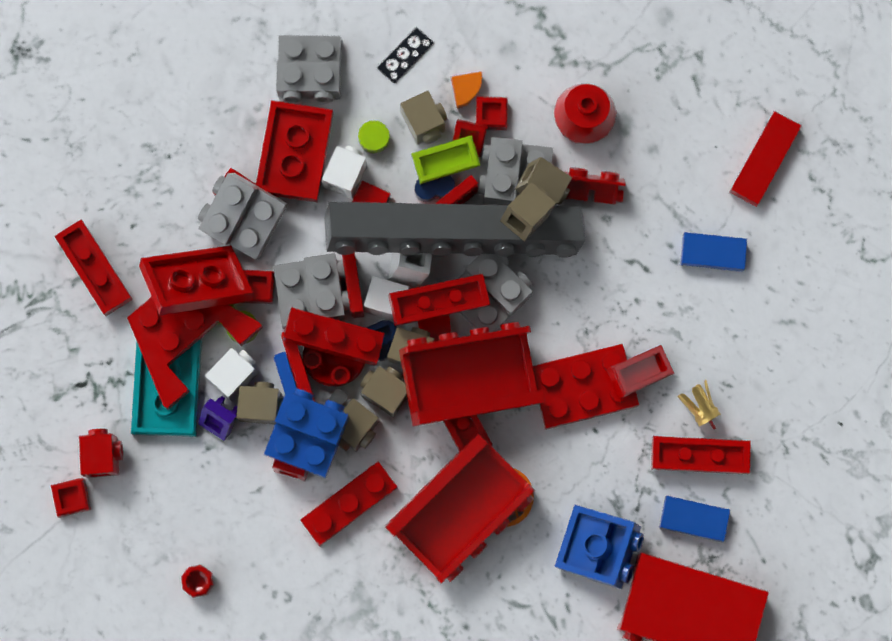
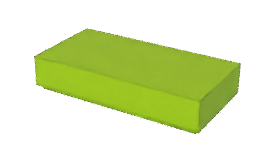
(445, 159)

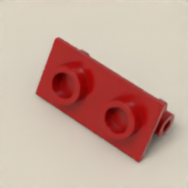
(604, 185)

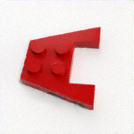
(170, 335)

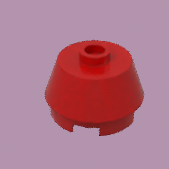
(585, 113)

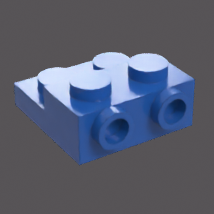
(307, 432)
(599, 547)

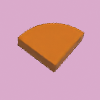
(466, 88)

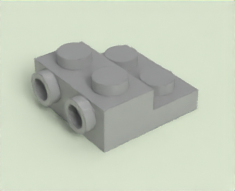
(309, 68)
(506, 165)
(241, 215)
(312, 287)
(504, 288)

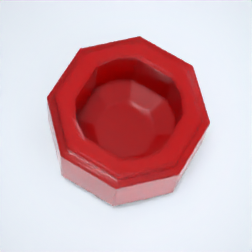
(197, 581)

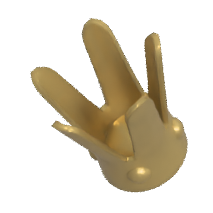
(706, 410)

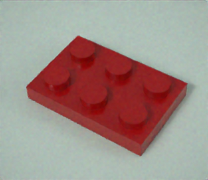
(294, 150)
(195, 279)
(580, 387)

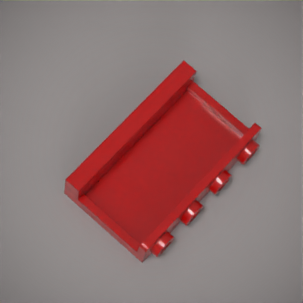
(469, 374)
(461, 509)
(688, 605)

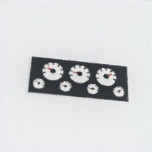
(405, 55)

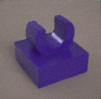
(217, 418)

